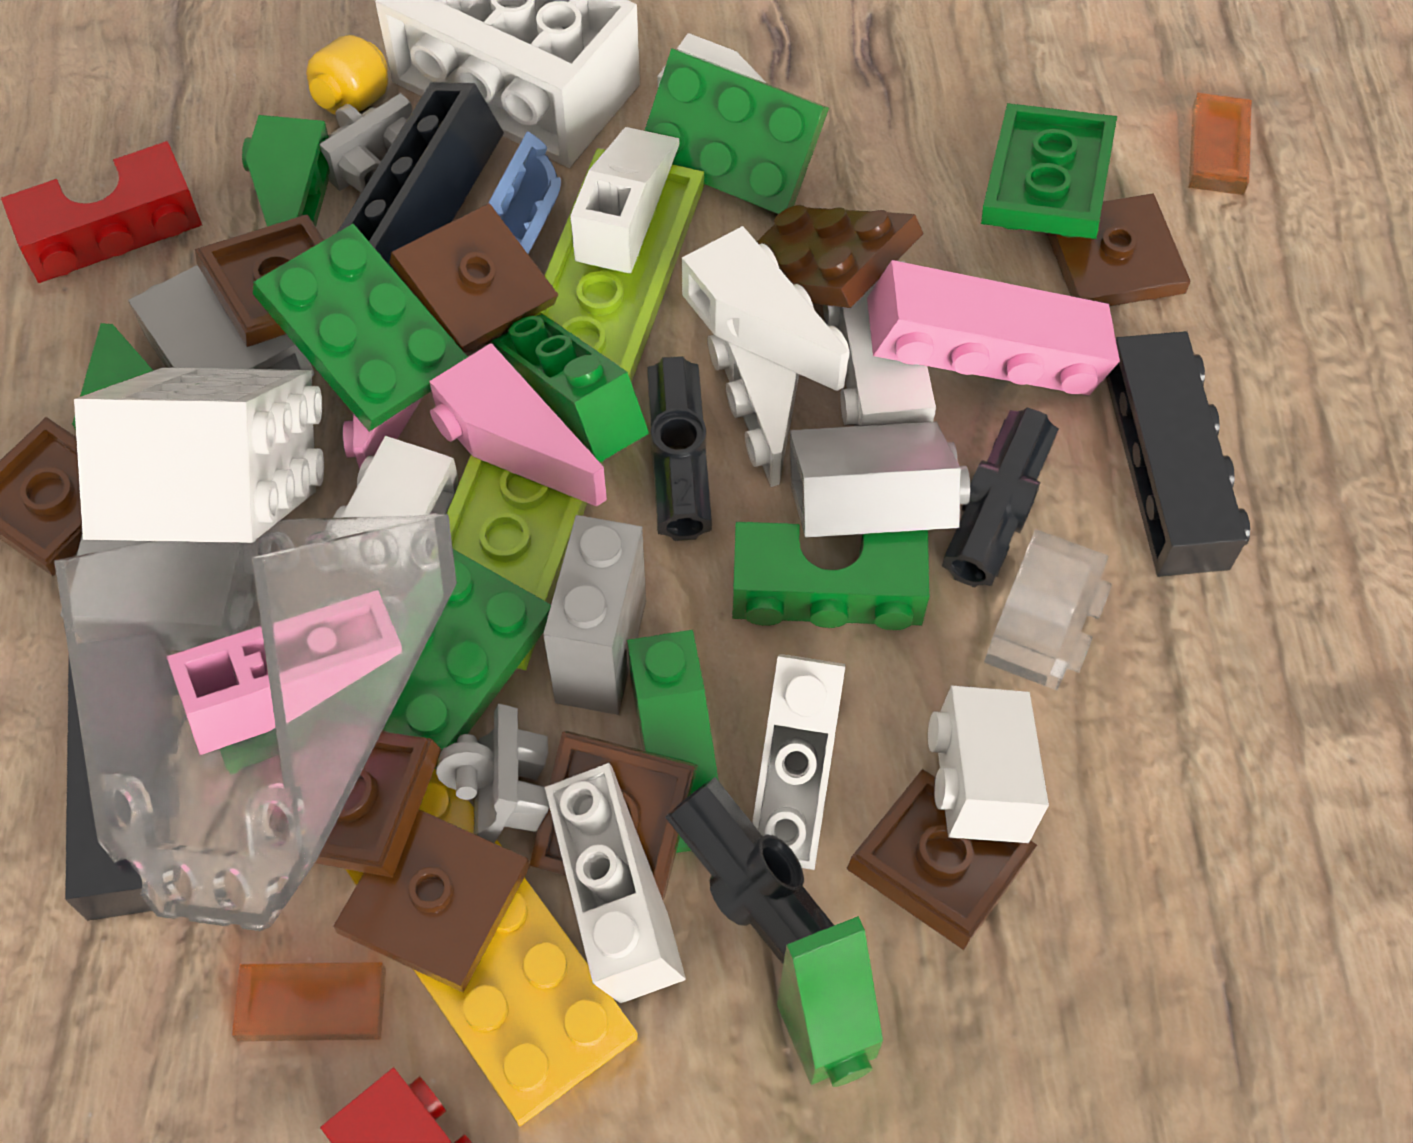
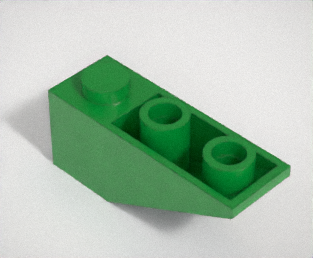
(576, 383)

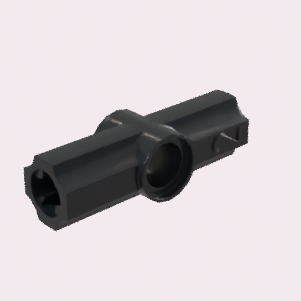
(679, 475)
(1000, 497)
(751, 874)

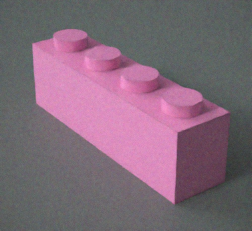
(991, 329)

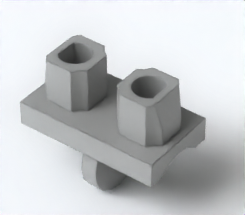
(363, 141)
(491, 771)

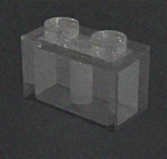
(1047, 610)

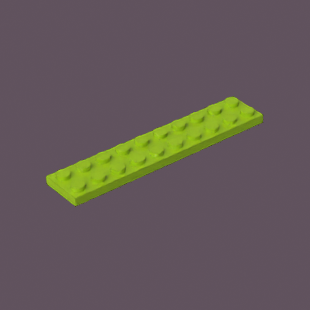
(519, 523)

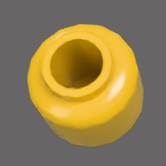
(347, 73)

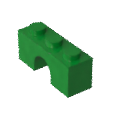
(779, 584)

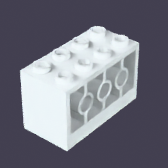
(536, 62)
(197, 454)

